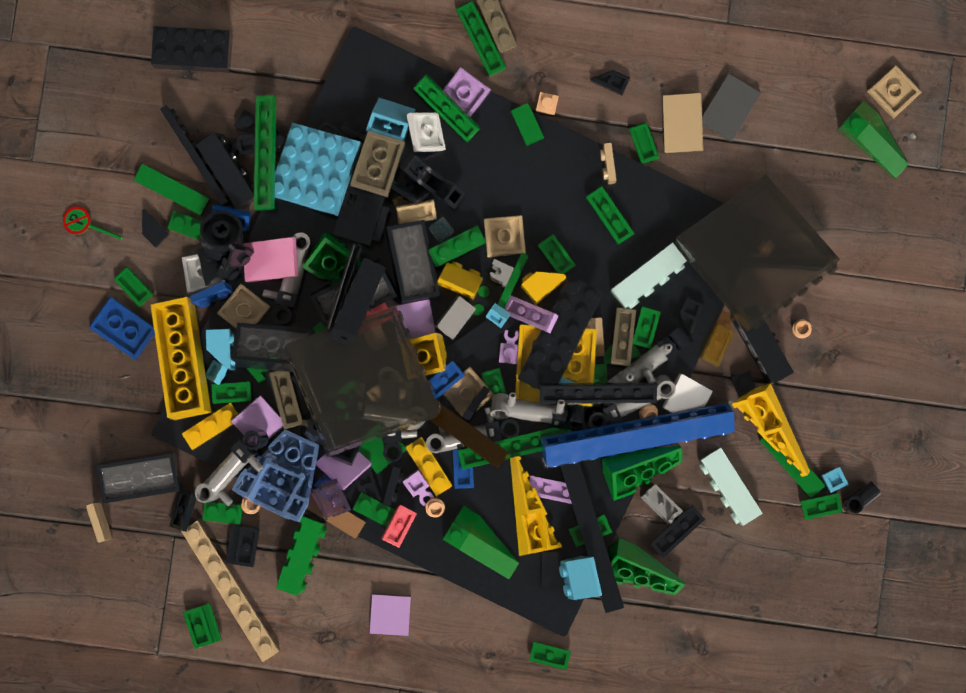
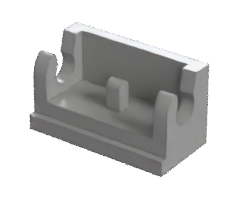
(502, 273)
(454, 317)
(661, 504)

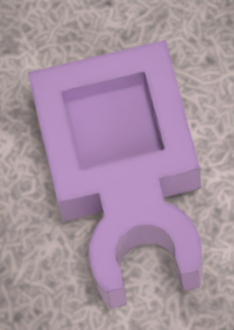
(509, 351)
(417, 486)

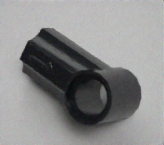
(862, 498)

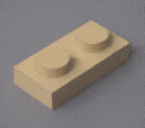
(609, 171)

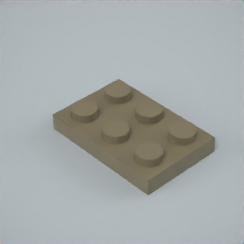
(377, 163)

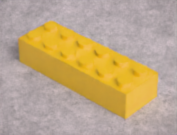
(180, 358)

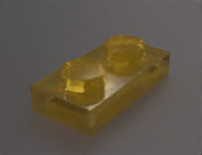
(717, 345)

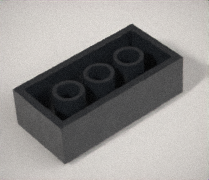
(191, 49)

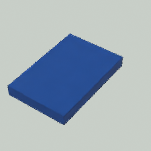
(123, 328)

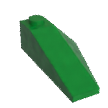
(871, 135)
(328, 258)
(630, 470)
(477, 540)
(639, 568)

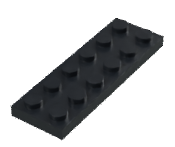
(555, 349)

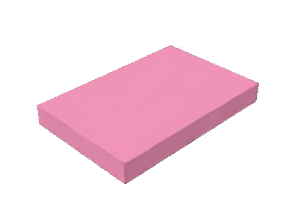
(272, 260)

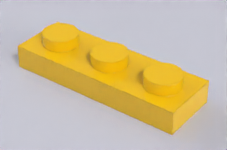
(210, 426)
(429, 466)

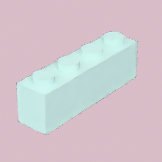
(648, 276)
(730, 487)

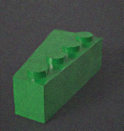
(301, 555)

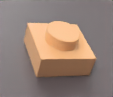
(547, 103)

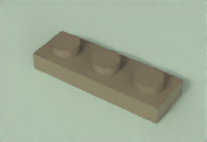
(497, 25)
(623, 337)
(285, 399)

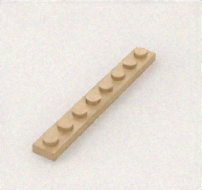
(230, 591)

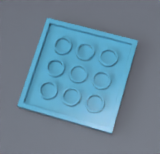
(315, 168)

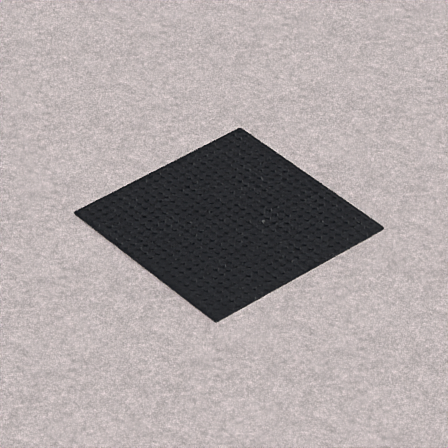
(500, 179)

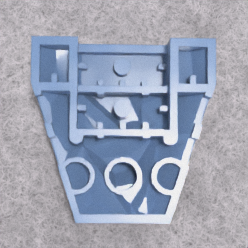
(285, 478)

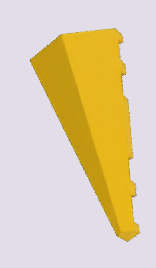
(766, 413)
(533, 529)

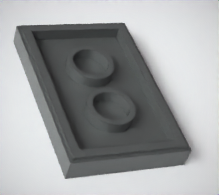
(730, 107)

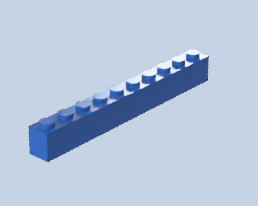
(637, 435)

